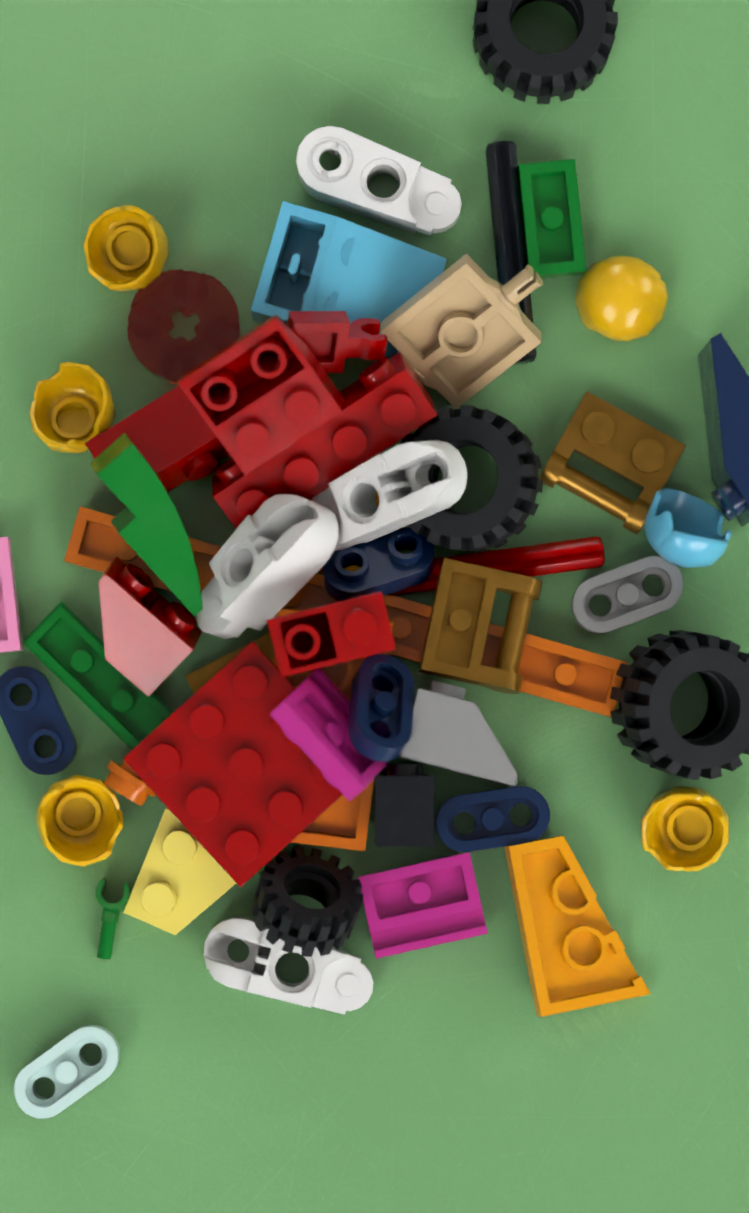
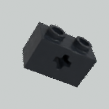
(404, 807)

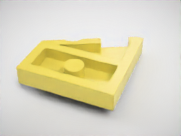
(176, 879)

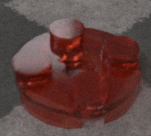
(190, 295)

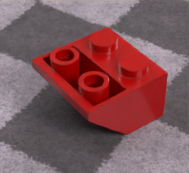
(262, 393)

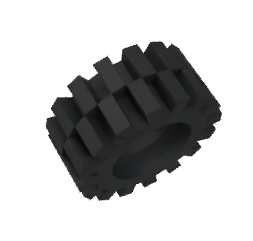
(300, 924)

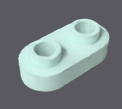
(67, 1070)

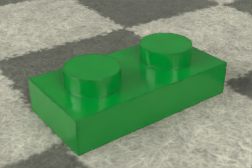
(552, 218)

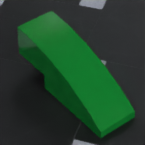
(150, 520)

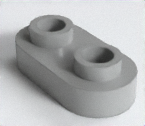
(626, 594)

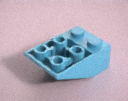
(338, 266)

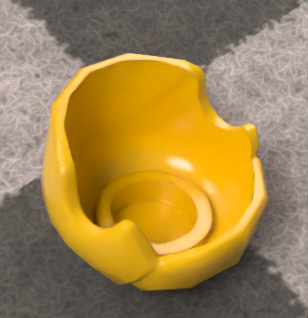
(125, 248)
(621, 298)
(71, 408)
(79, 820)
(685, 829)

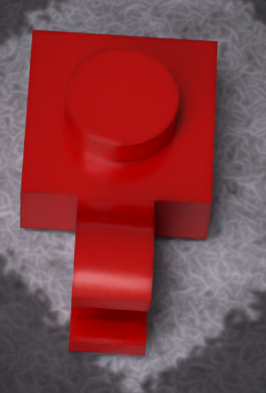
(334, 338)

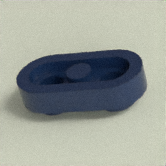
(379, 565)
(36, 719)
(383, 719)
(492, 819)

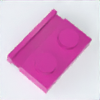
(318, 722)
(422, 905)

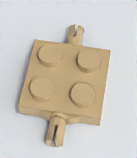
(464, 329)

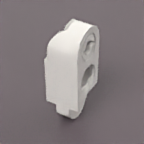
(421, 204)
(402, 488)
(266, 564)
(334, 980)

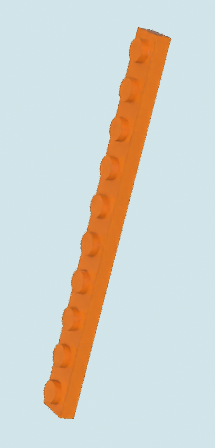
(547, 667)

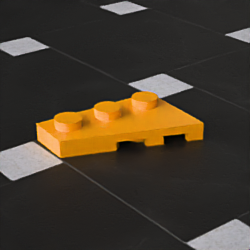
(565, 936)

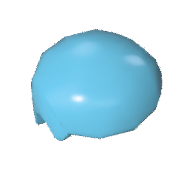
(685, 529)

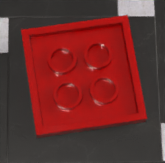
(233, 769)

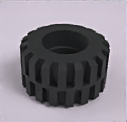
(542, 73)
(515, 487)
(647, 699)

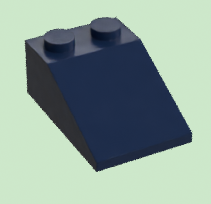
(727, 427)

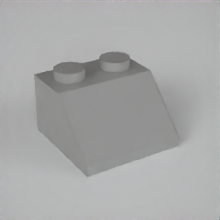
(455, 736)

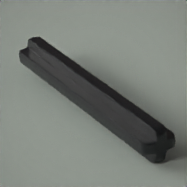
(508, 219)

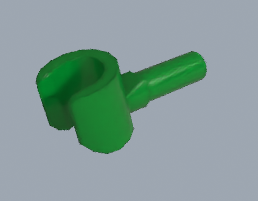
(109, 918)

